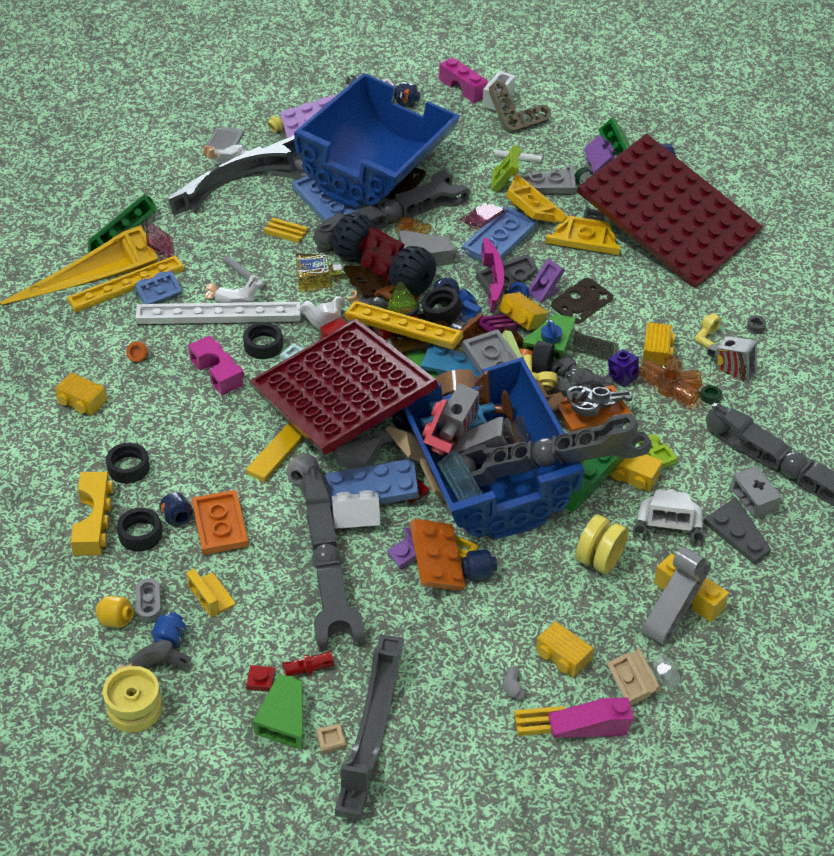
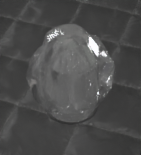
(666, 672)

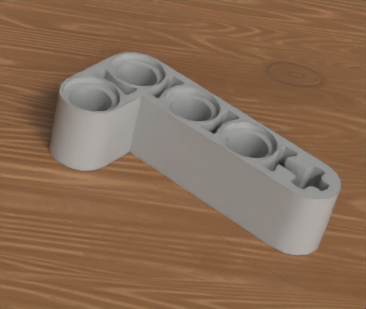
(677, 596)

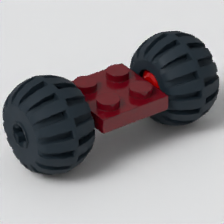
(359, 240)

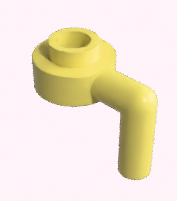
(709, 325)
(547, 378)

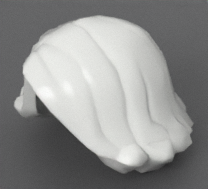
(323, 313)

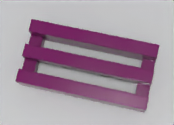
(498, 322)

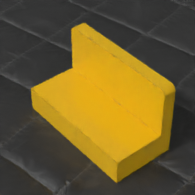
(209, 592)

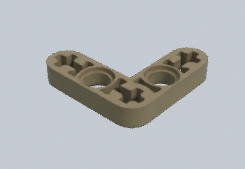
(516, 117)

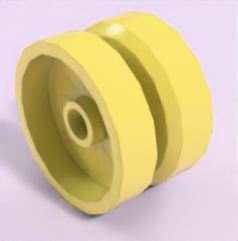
(601, 544)
(132, 699)

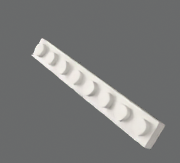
(218, 312)

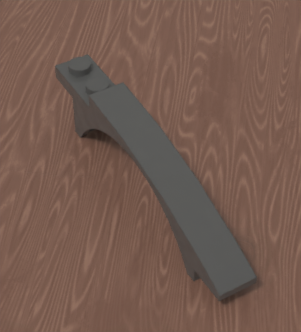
(270, 158)
(361, 765)

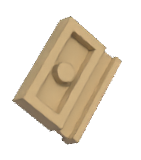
(634, 676)

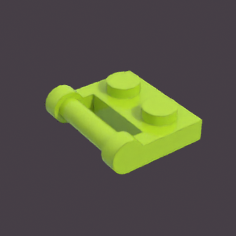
(507, 168)

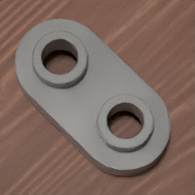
(148, 601)

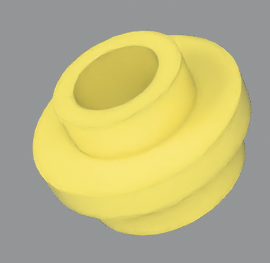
(275, 124)

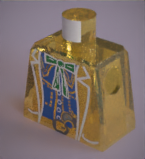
(315, 271)

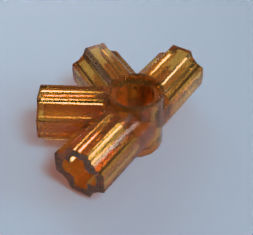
(673, 381)

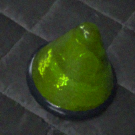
(403, 301)

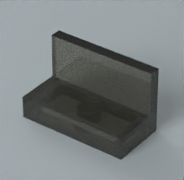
(594, 346)

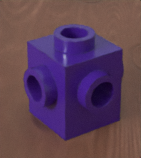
(623, 367)

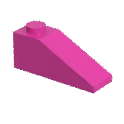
(593, 719)

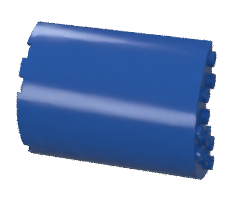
(367, 143)
(516, 500)

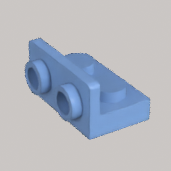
(158, 289)

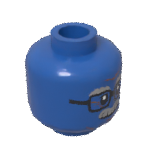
(169, 628)

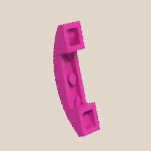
(491, 258)

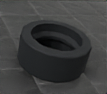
(437, 296)
(263, 351)
(542, 357)
(132, 474)
(143, 542)

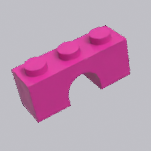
(454, 72)
(225, 373)

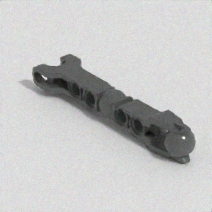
(407, 204)
(743, 434)
(568, 447)
(326, 558)

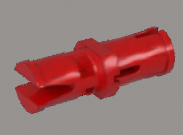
(308, 664)

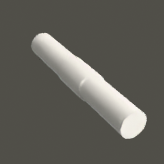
(523, 157)

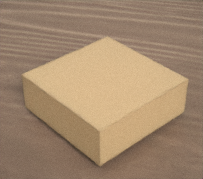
(330, 738)

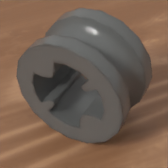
(756, 329)

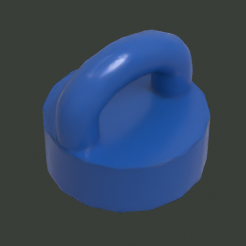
(519, 287)
(465, 295)
(551, 333)

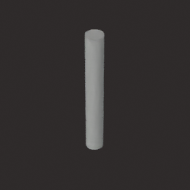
(241, 270)

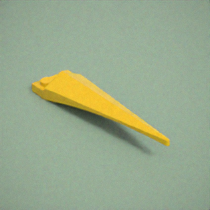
(115, 257)

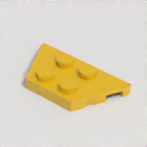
(533, 202)
(585, 235)

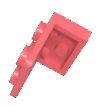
(438, 444)

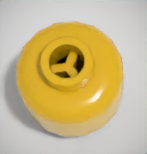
(114, 611)

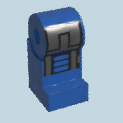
(468, 311)

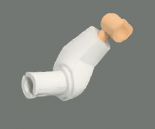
(223, 155)
(238, 295)

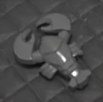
(576, 376)
(595, 399)

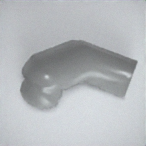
(511, 685)

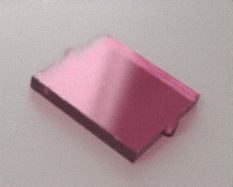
(482, 215)
(159, 240)

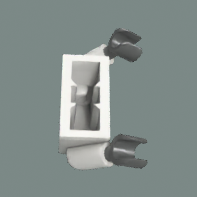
(670, 510)

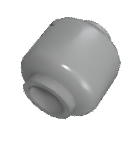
(299, 465)

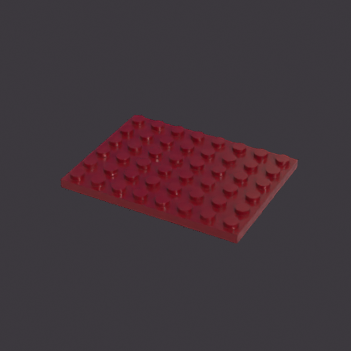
(669, 210)
(343, 385)

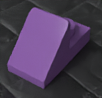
(545, 282)
(403, 552)

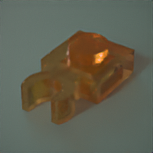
(412, 225)

